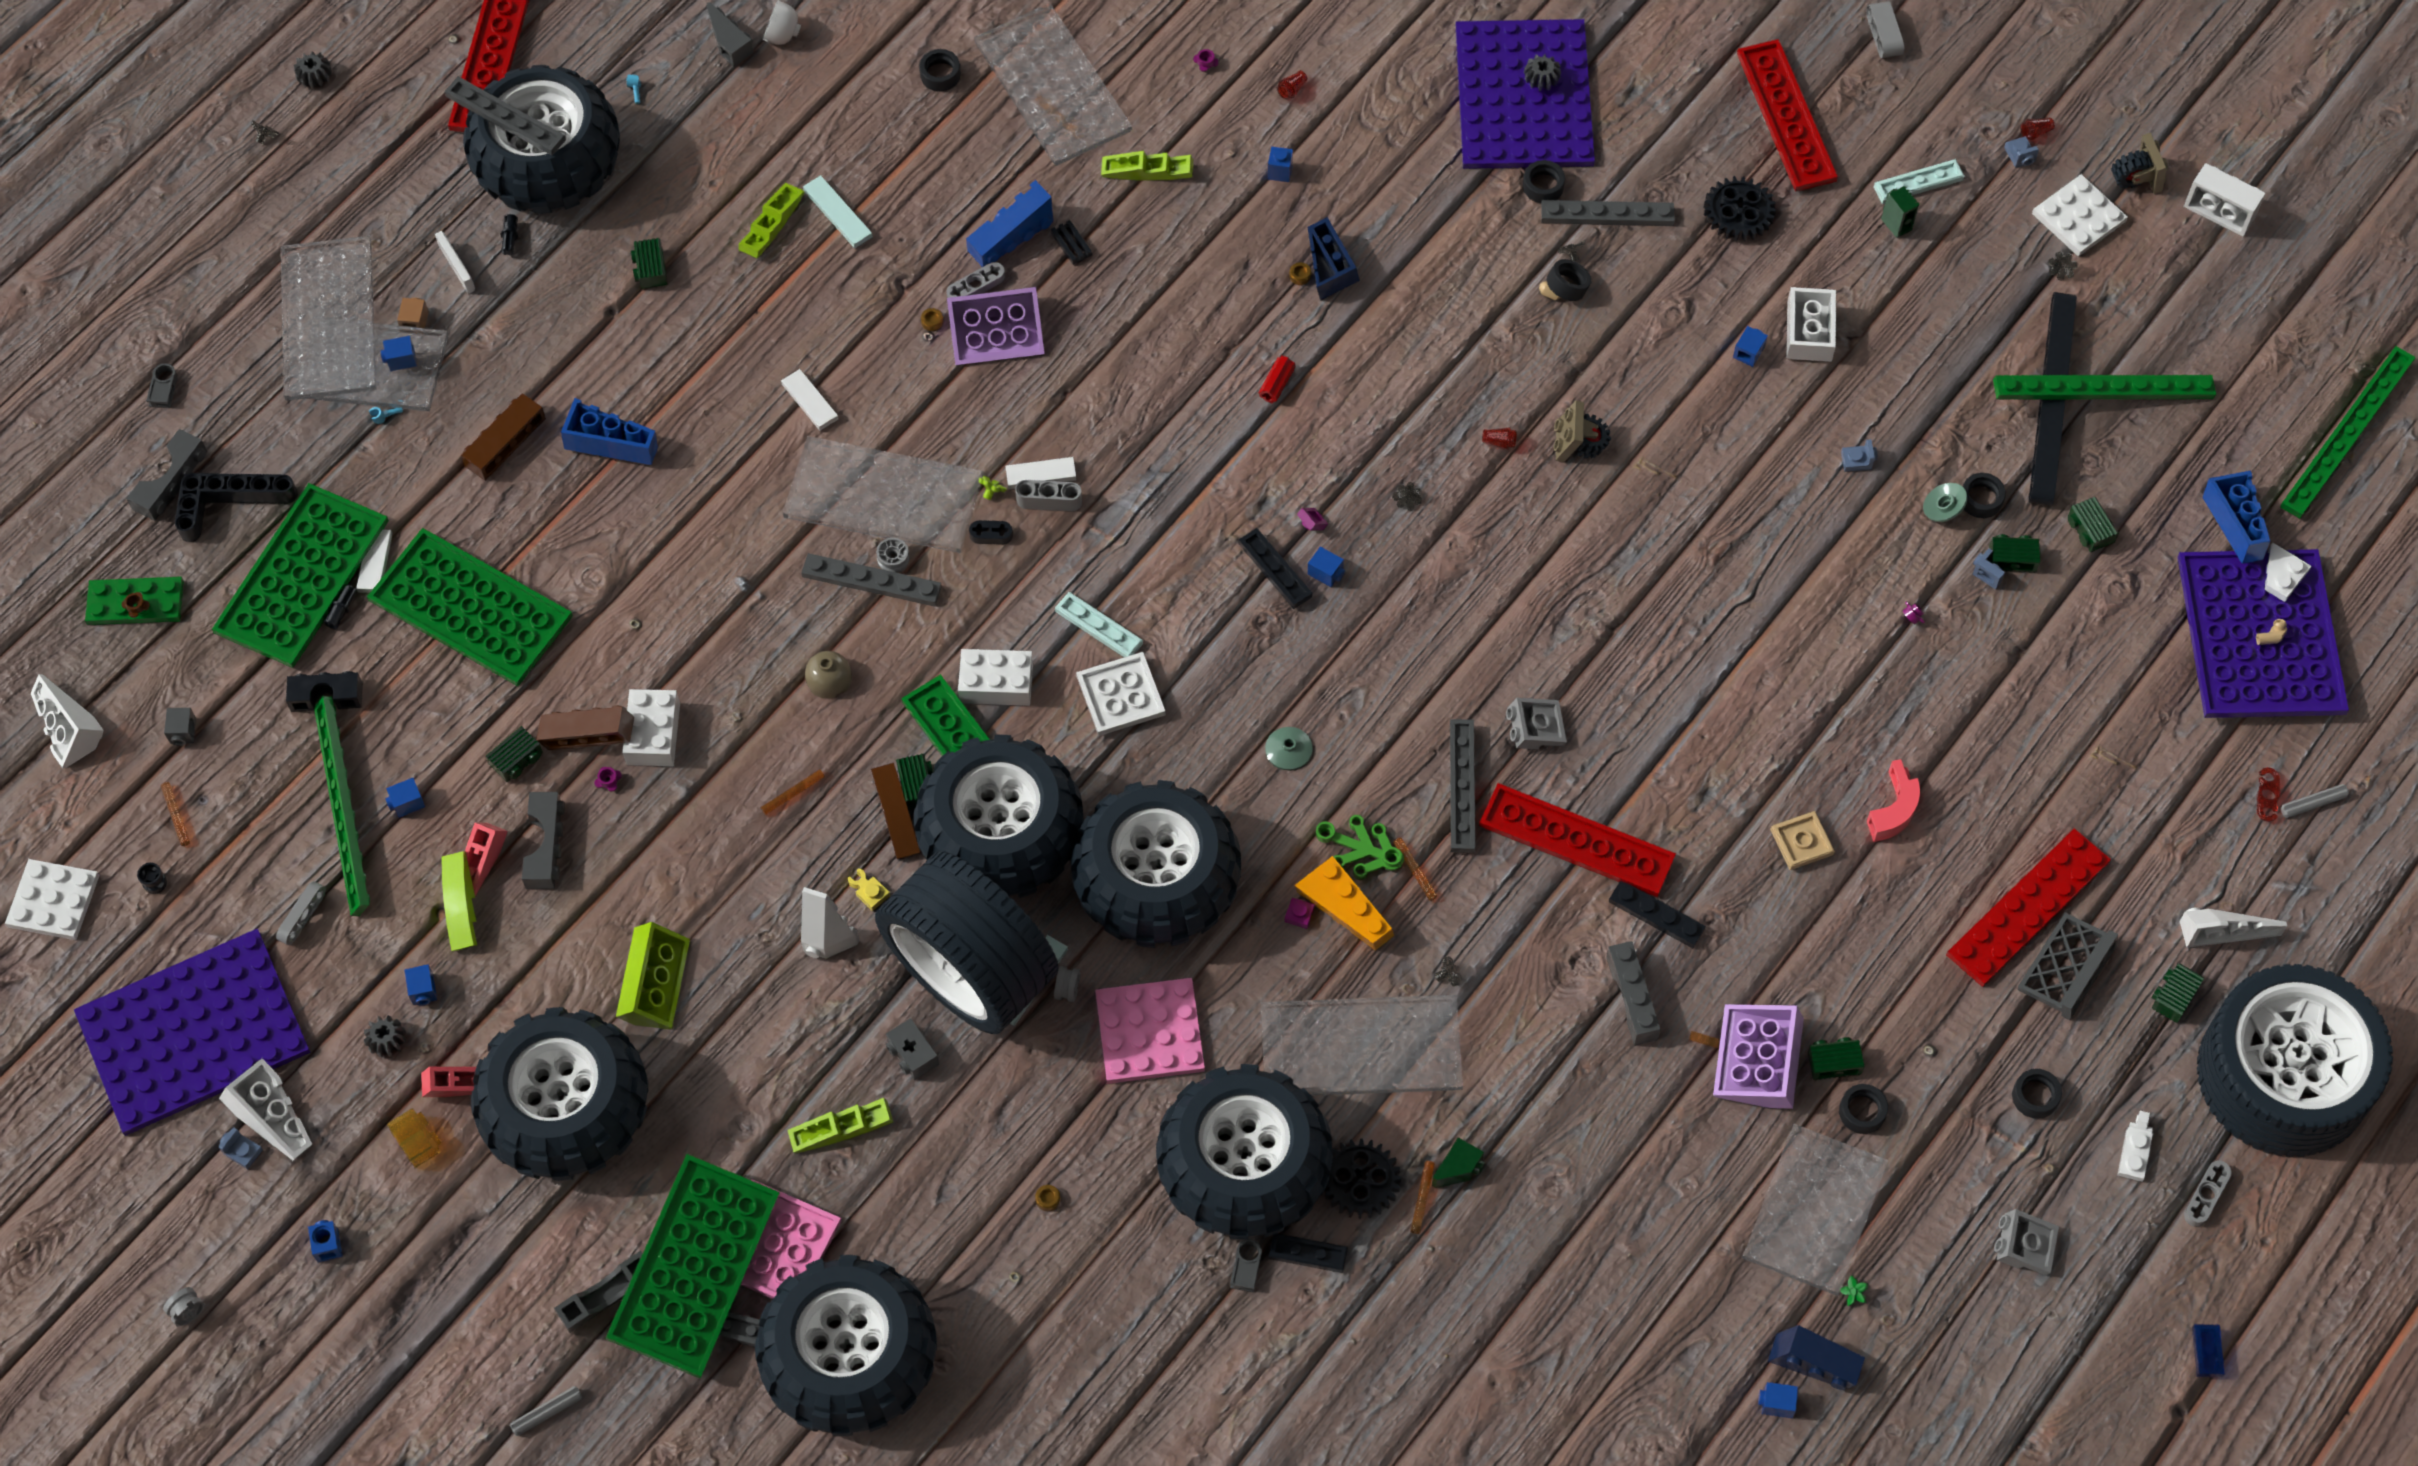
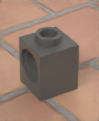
(180, 726)

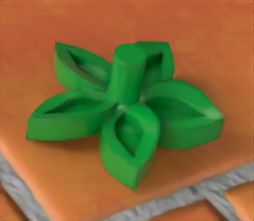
(1854, 1291)

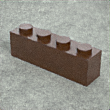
(503, 436)
(585, 728)

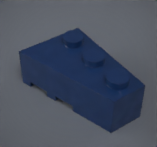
(1331, 261)
(1816, 1357)

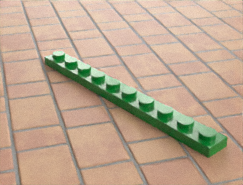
(2103, 387)
(2347, 432)
(341, 806)

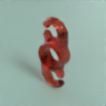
(2262, 802)

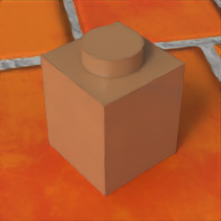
(413, 313)

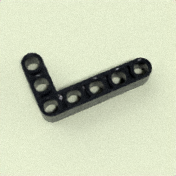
(226, 493)

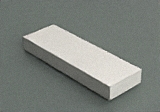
(455, 262)
(809, 399)
(1048, 470)
(374, 563)

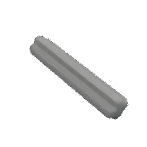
(2314, 801)
(546, 1411)

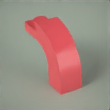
(1895, 818)

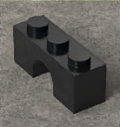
(305, 689)

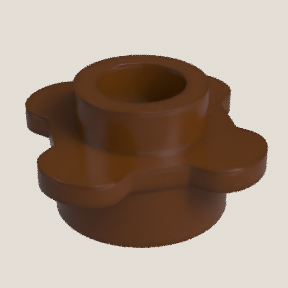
(131, 600)

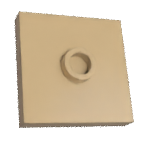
(1802, 840)

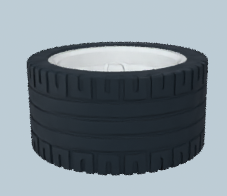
(967, 942)
(2333, 1022)

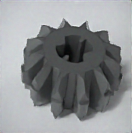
(312, 69)
(1542, 72)
(380, 1030)

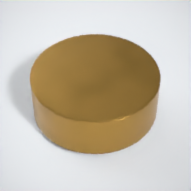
(1300, 273)
(932, 319)
(1047, 1197)

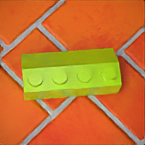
(653, 977)

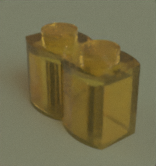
(414, 1137)

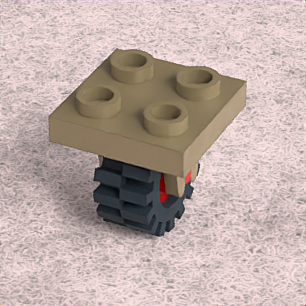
(2142, 166)
(1579, 433)

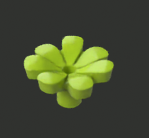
(991, 487)

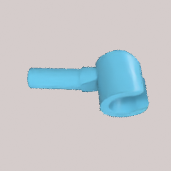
(634, 82)
(380, 415)

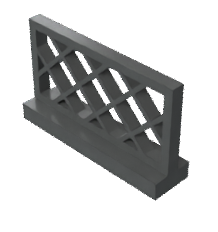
(2087, 974)

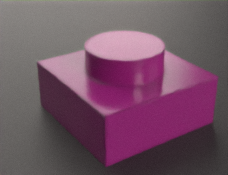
(1312, 519)
(1299, 913)

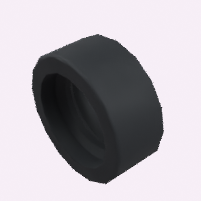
(940, 83)
(1547, 168)
(1574, 271)
(1991, 482)
(2043, 1077)
(1870, 1092)

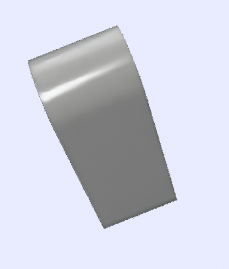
(1885, 29)
(1057, 502)

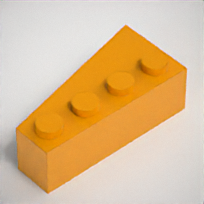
(1342, 900)

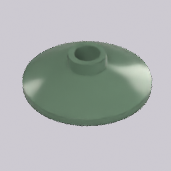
(1945, 502)
(1288, 757)

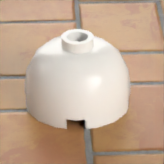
(782, 24)

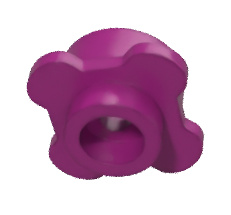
(1203, 55)
(1913, 613)
(608, 772)

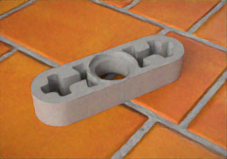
(979, 274)
(301, 913)
(2216, 1187)

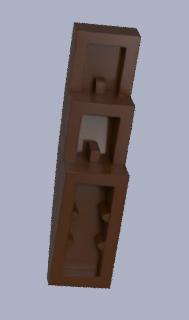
(895, 811)

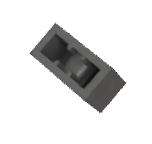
(906, 1037)

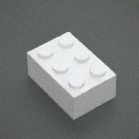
(2224, 199)
(1811, 324)
(995, 677)
(653, 727)

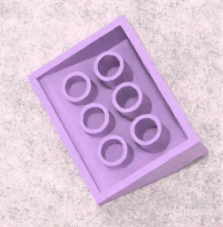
(995, 326)
(1759, 1055)

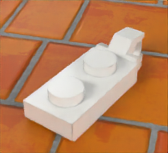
(2136, 1148)

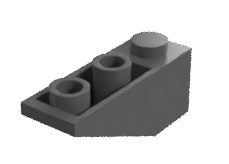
(731, 41)

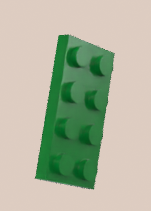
(106, 600)
(942, 716)

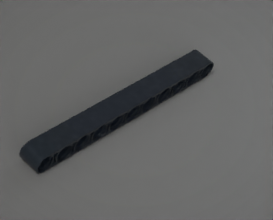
(2052, 411)

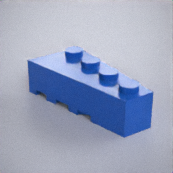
(1012, 226)
(607, 436)
(2238, 514)

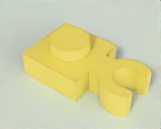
(870, 892)

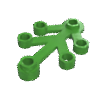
(1363, 847)

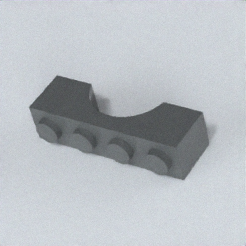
(153, 496)
(541, 867)
(1638, 1004)
(599, 1297)

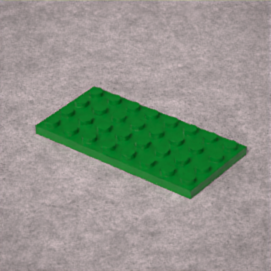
(300, 575)
(470, 606)
(692, 1266)

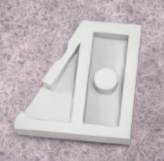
(2284, 572)

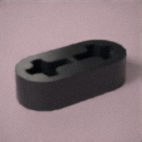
(990, 532)

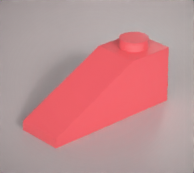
(483, 850)
(447, 1081)

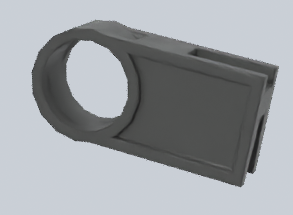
(162, 391)
(1245, 1271)

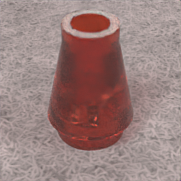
(1290, 85)
(2036, 127)
(1500, 437)

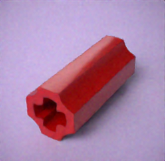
(1277, 379)

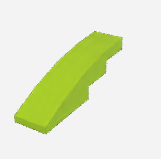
(1146, 167)
(771, 221)
(457, 899)
(840, 1126)

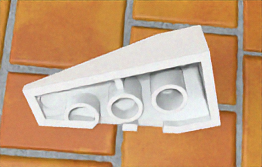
(67, 723)
(2218, 927)
(822, 928)
(264, 1106)

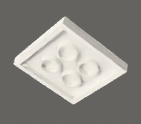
(2079, 215)
(1120, 693)
(52, 899)

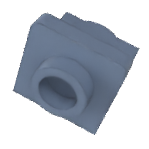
(2021, 152)
(1859, 457)
(1986, 571)
(239, 1148)

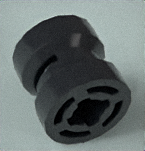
(147, 874)

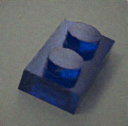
(2208, 1350)

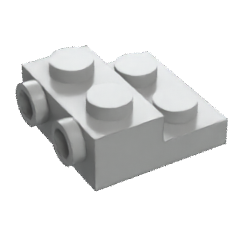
(1536, 723)
(2026, 1241)

